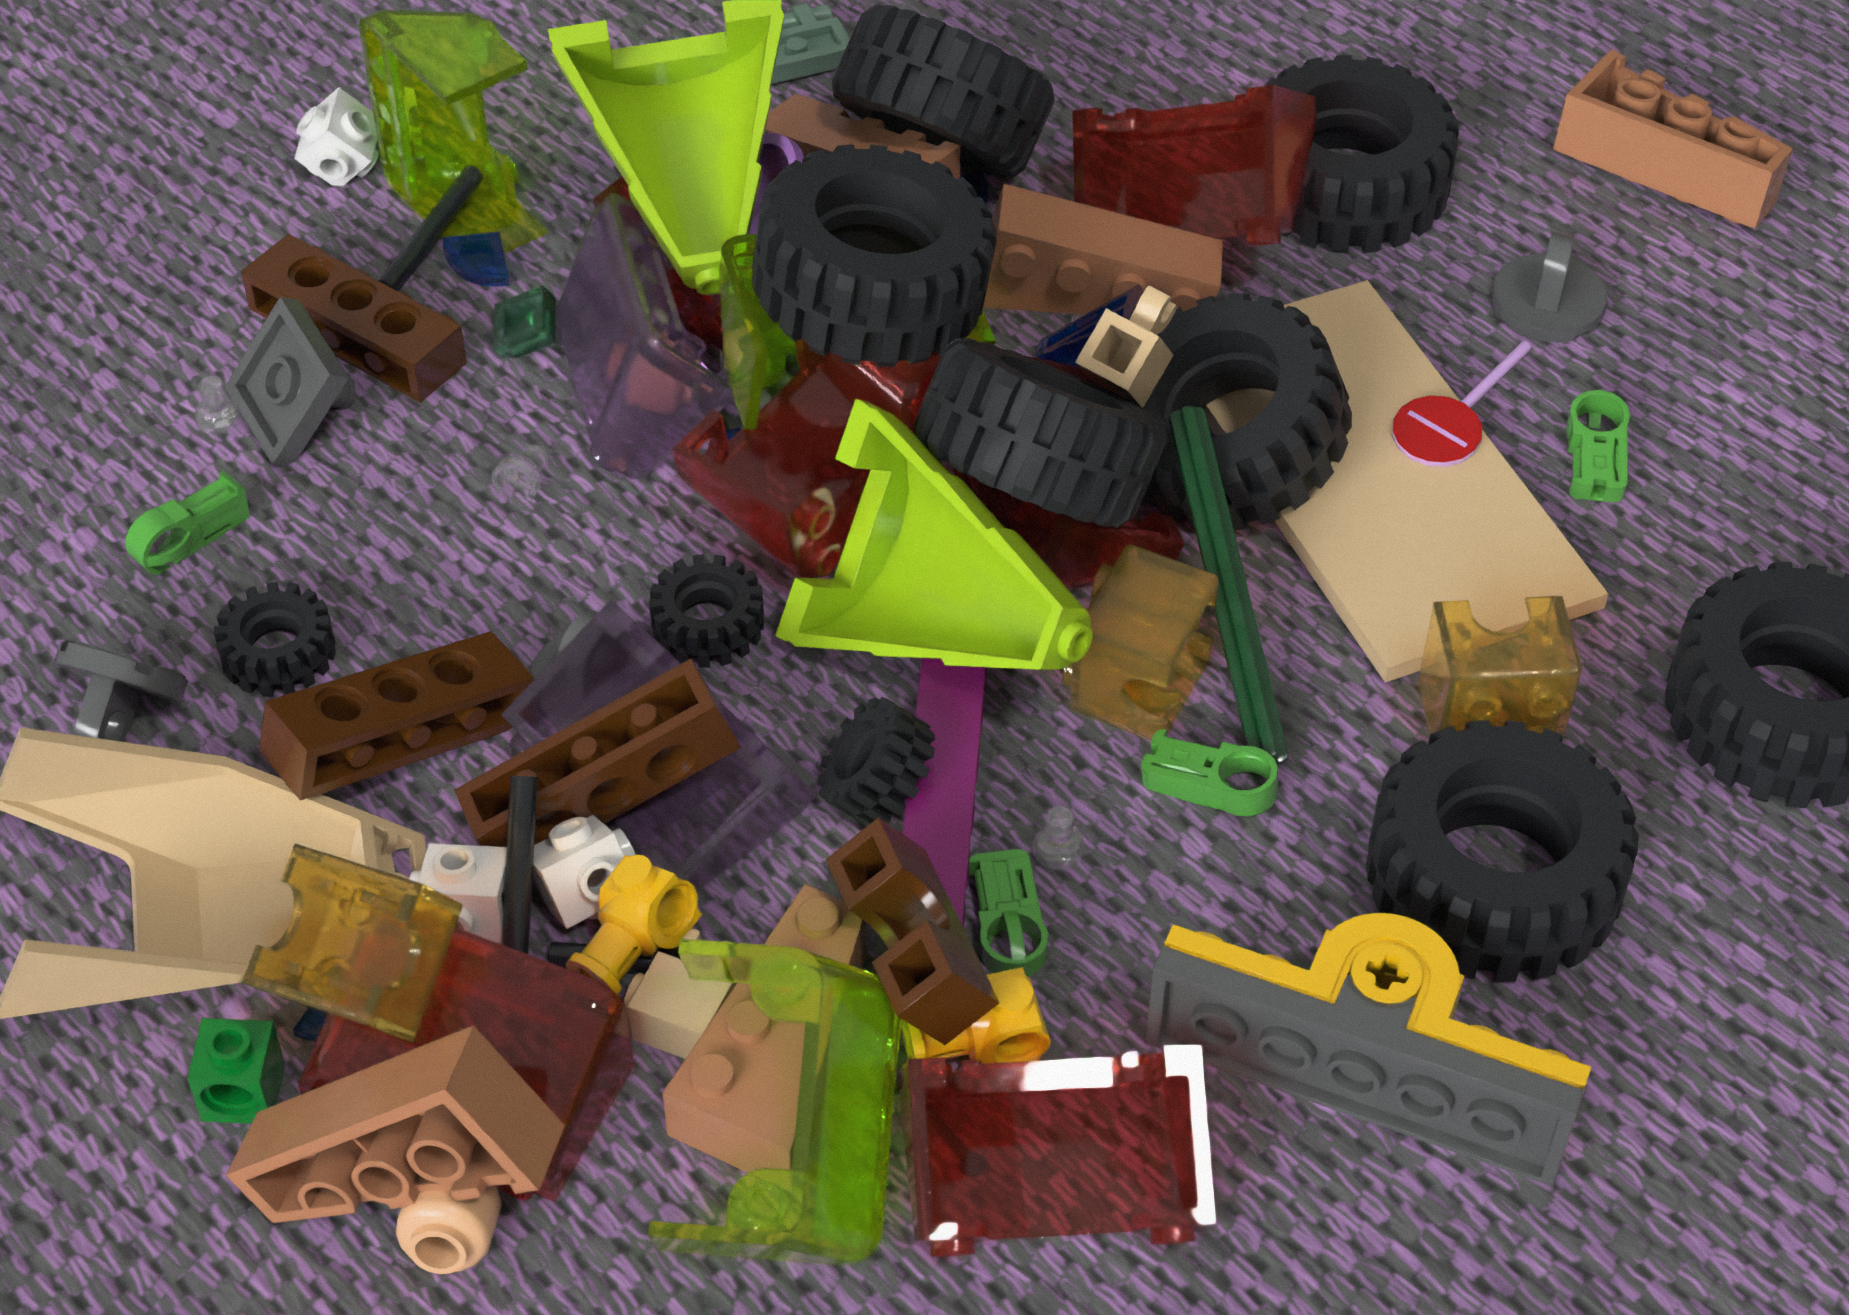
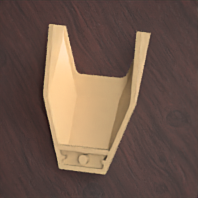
(201, 855)

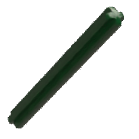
(1233, 603)

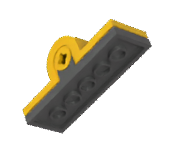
(1370, 1039)

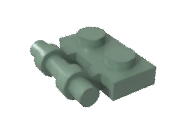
(809, 42)

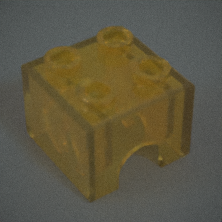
(1142, 642)
(1498, 675)
(357, 943)

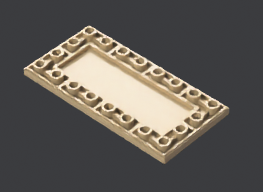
(1404, 533)

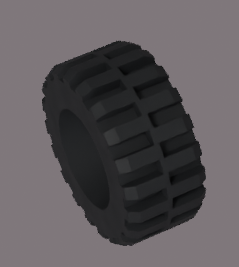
(946, 86)
(1410, 146)
(872, 254)
(1039, 433)
(1290, 442)
(1739, 720)
(1516, 783)

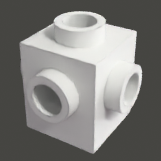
(337, 139)
(575, 865)
(472, 878)

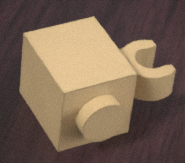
(1129, 353)
(669, 1007)

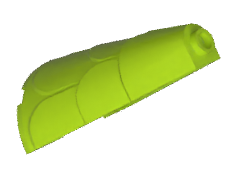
(683, 126)
(932, 570)

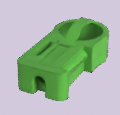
(1598, 457)
(191, 521)
(1200, 771)
(1011, 904)

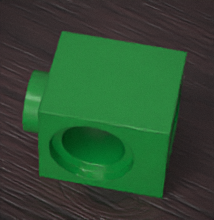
(235, 1069)

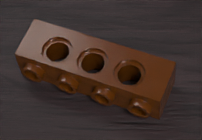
(359, 317)
(391, 714)
(608, 757)

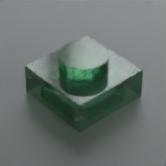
(525, 323)

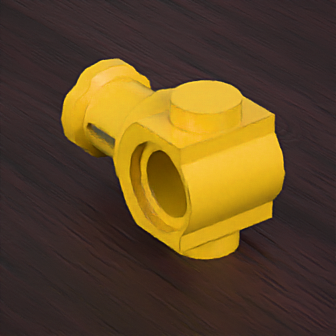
(638, 914)
(1005, 1034)

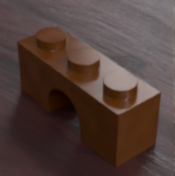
(929, 958)

